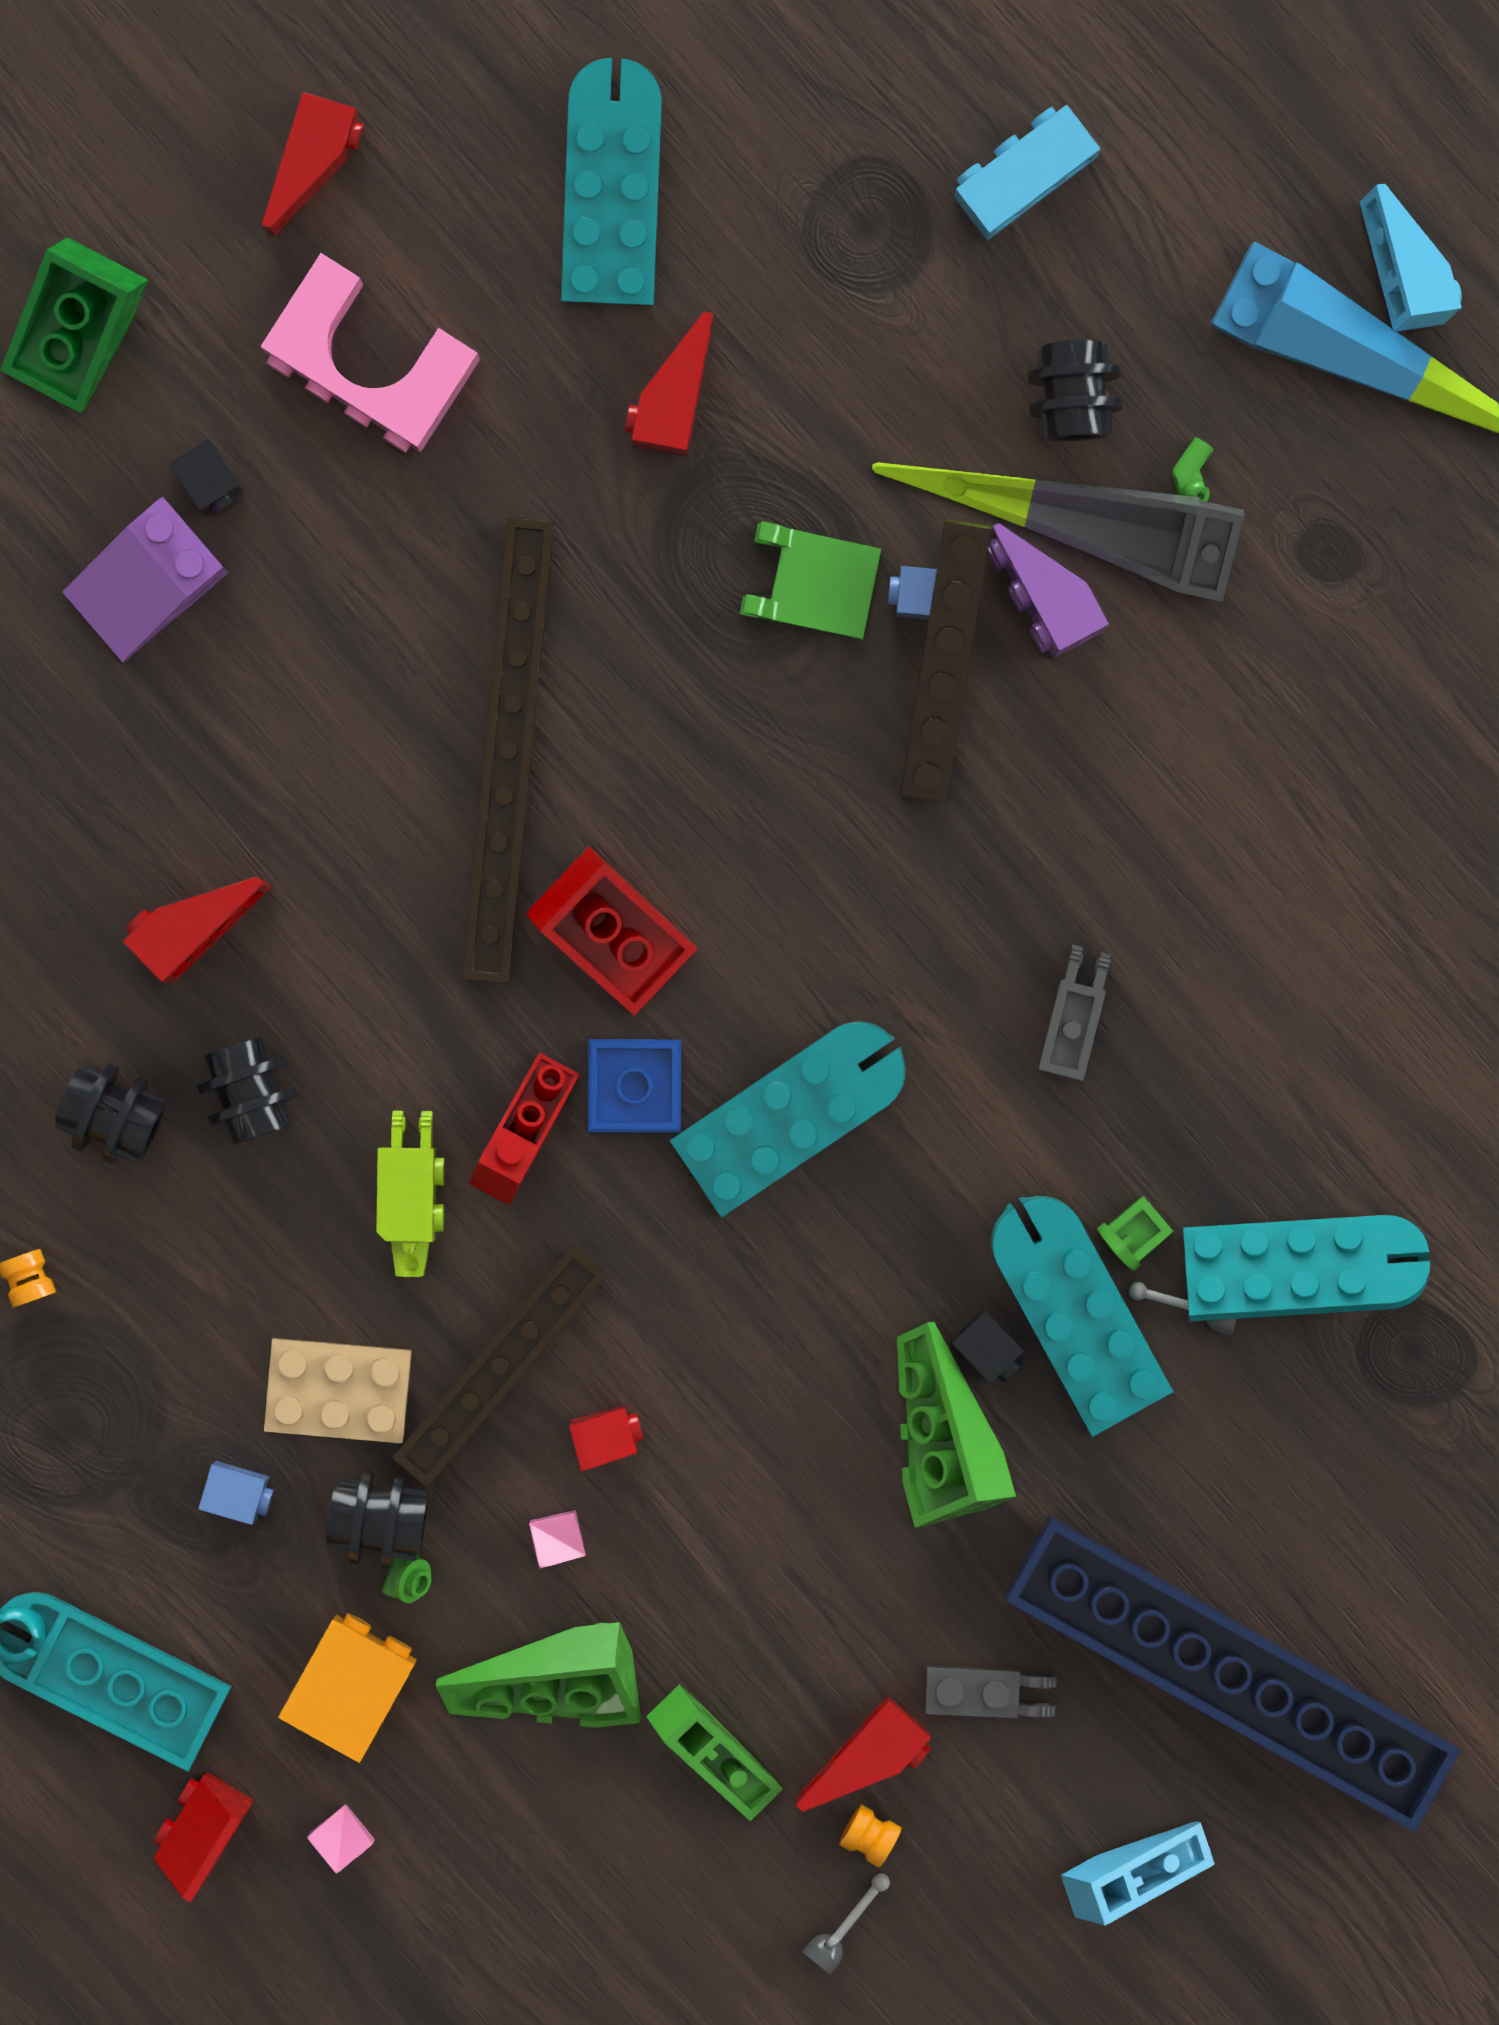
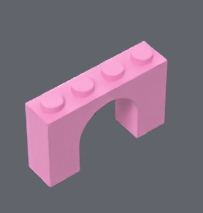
(405, 409)

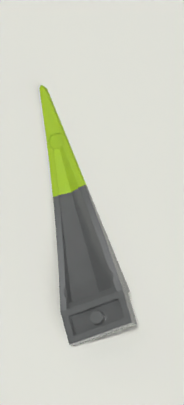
(1152, 534)

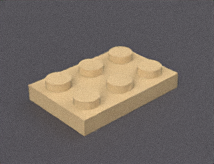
(338, 1390)

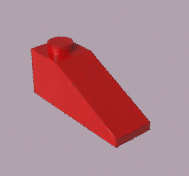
(314, 152)
(670, 399)
(873, 1753)

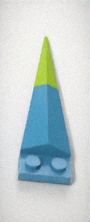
(1307, 321)

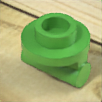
(408, 1579)

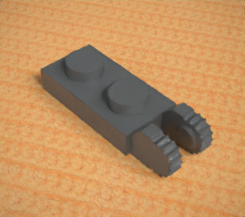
(1074, 1019)
(984, 1692)

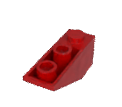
(523, 1129)

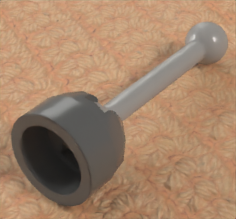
(1139, 1291)
(826, 1948)

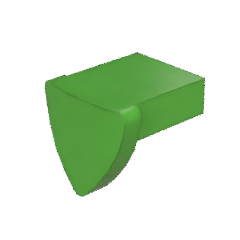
(1134, 1233)

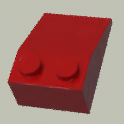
(183, 931)
(611, 931)
(200, 1832)

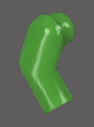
(1187, 472)

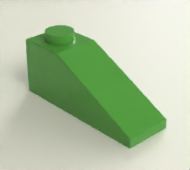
(713, 1752)

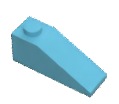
(1410, 267)
(1136, 1873)

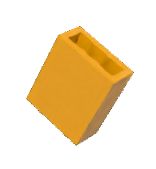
(348, 1686)

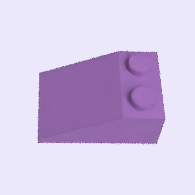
(144, 579)

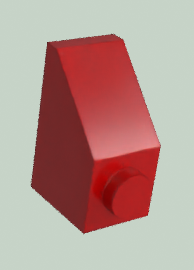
(605, 1436)

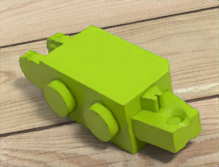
(408, 1195)

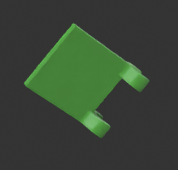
(817, 582)

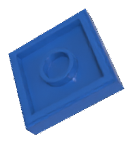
(634, 1085)

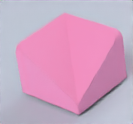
(557, 1538)
(341, 1838)

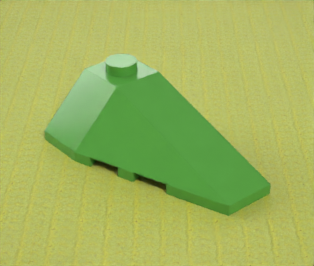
(951, 1447)
(569, 1675)

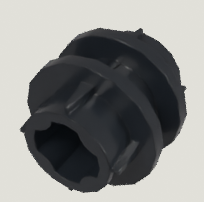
(1074, 390)
(247, 1090)
(110, 1113)
(377, 1519)

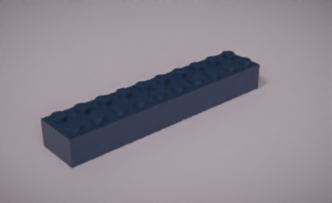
(1231, 1673)

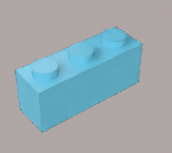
(1025, 170)

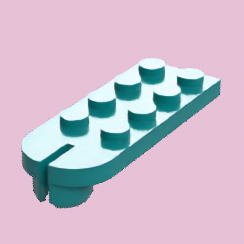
(611, 186)
(791, 1114)
(1303, 1267)
(1077, 1313)
(109, 1677)

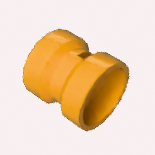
(26, 1278)
(870, 1835)

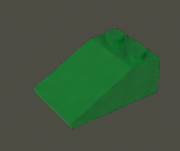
(72, 323)

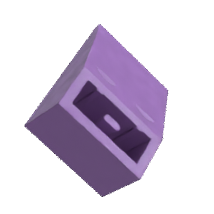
(1055, 598)

